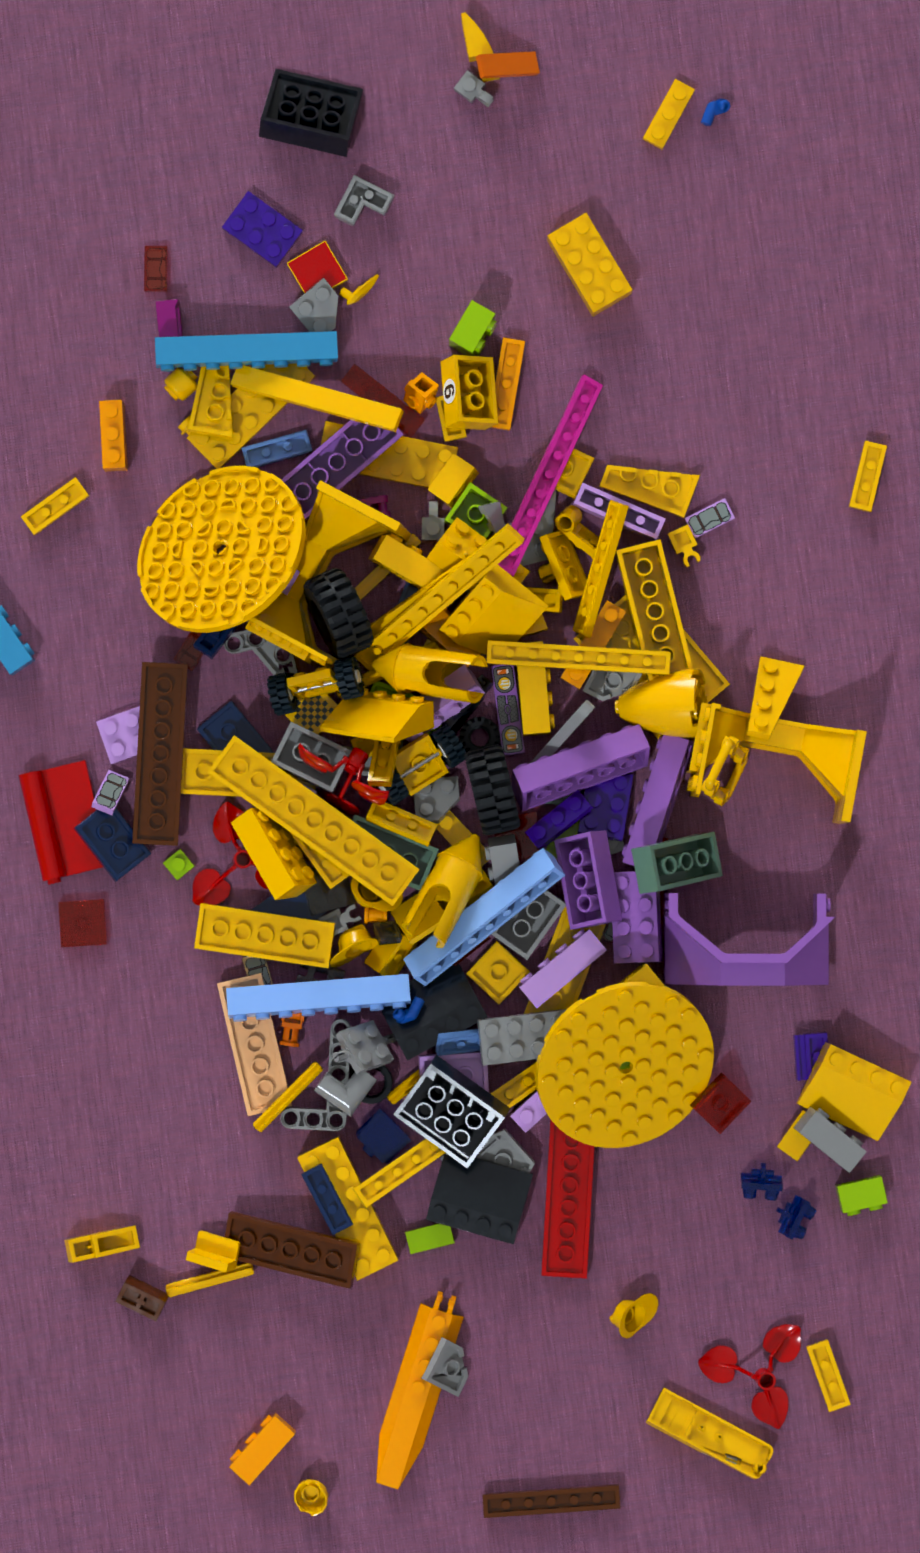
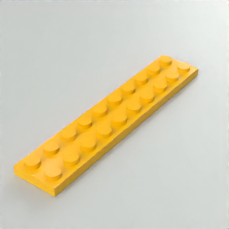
(313, 820)

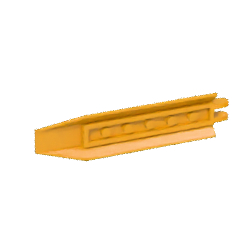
(412, 1397)

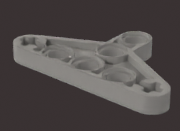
(265, 651)
(566, 730)

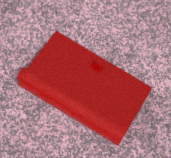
(55, 804)

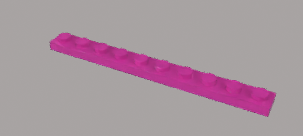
(551, 467)

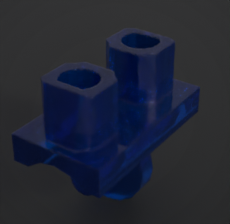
(761, 1180)
(792, 1216)

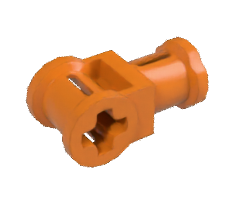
(294, 1023)

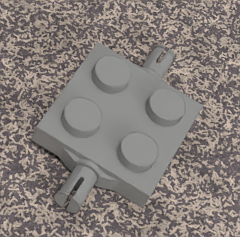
(364, 1047)

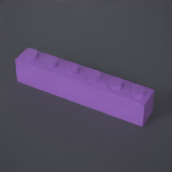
(659, 795)

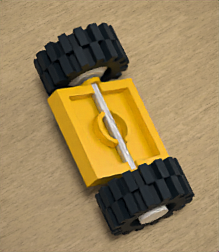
(307, 685)
(422, 762)

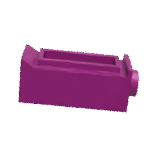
(169, 318)

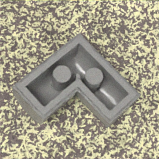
(361, 194)
(345, 1096)

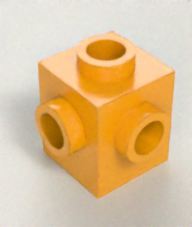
(421, 393)

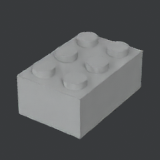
(289, 760)
(530, 925)

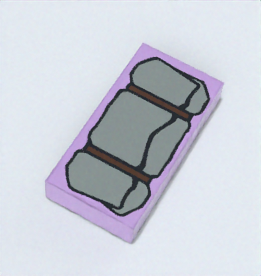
(709, 518)
(110, 792)

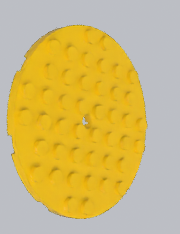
(263, 541)
(623, 1023)

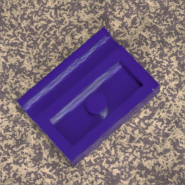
(806, 1052)

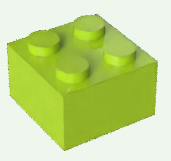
(472, 330)
(468, 511)

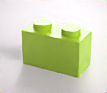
(861, 1194)

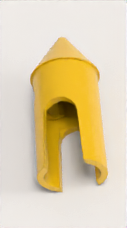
(423, 669)
(451, 880)

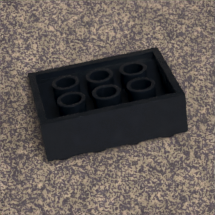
(310, 112)
(447, 1007)
(451, 1111)
(480, 1198)

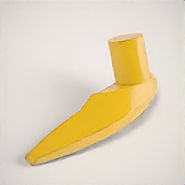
(360, 292)

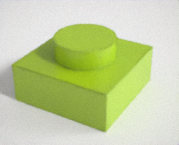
(178, 864)

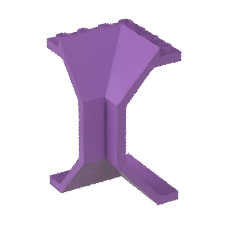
(697, 961)

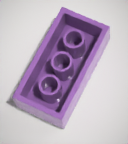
(588, 880)
(639, 932)

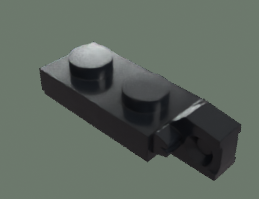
(456, 721)

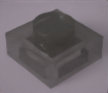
(387, 932)

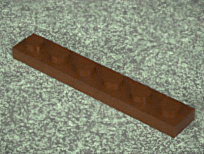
(551, 1501)

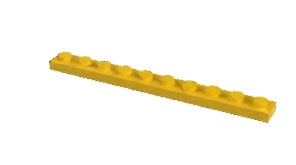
(442, 594)
(427, 1152)

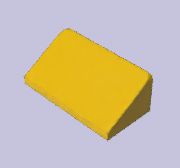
(793, 1142)

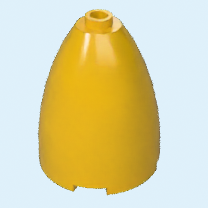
(665, 704)

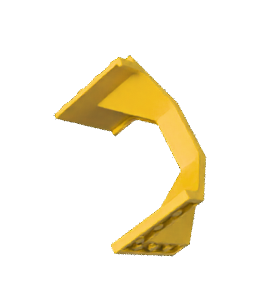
(333, 527)
(827, 752)

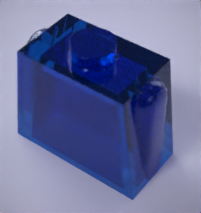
(382, 1137)

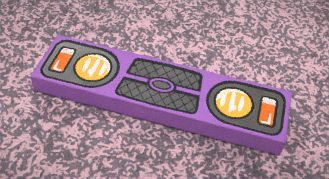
(507, 709)

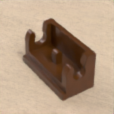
(142, 1298)

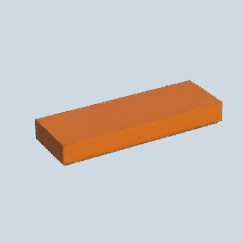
(507, 64)

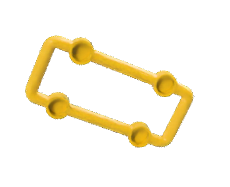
(739, 754)

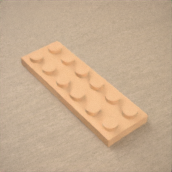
(255, 1053)

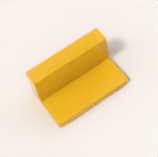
(453, 480)
(389, 958)
(214, 1252)

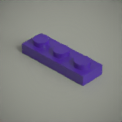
(559, 820)

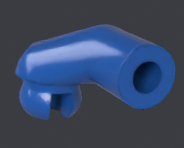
(714, 108)
(410, 1014)

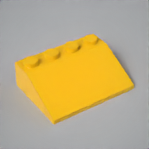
(494, 611)
(381, 716)
(853, 1091)

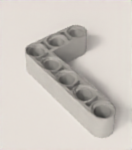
(324, 1114)

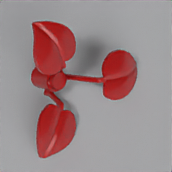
(353, 764)
(208, 884)
(772, 1404)

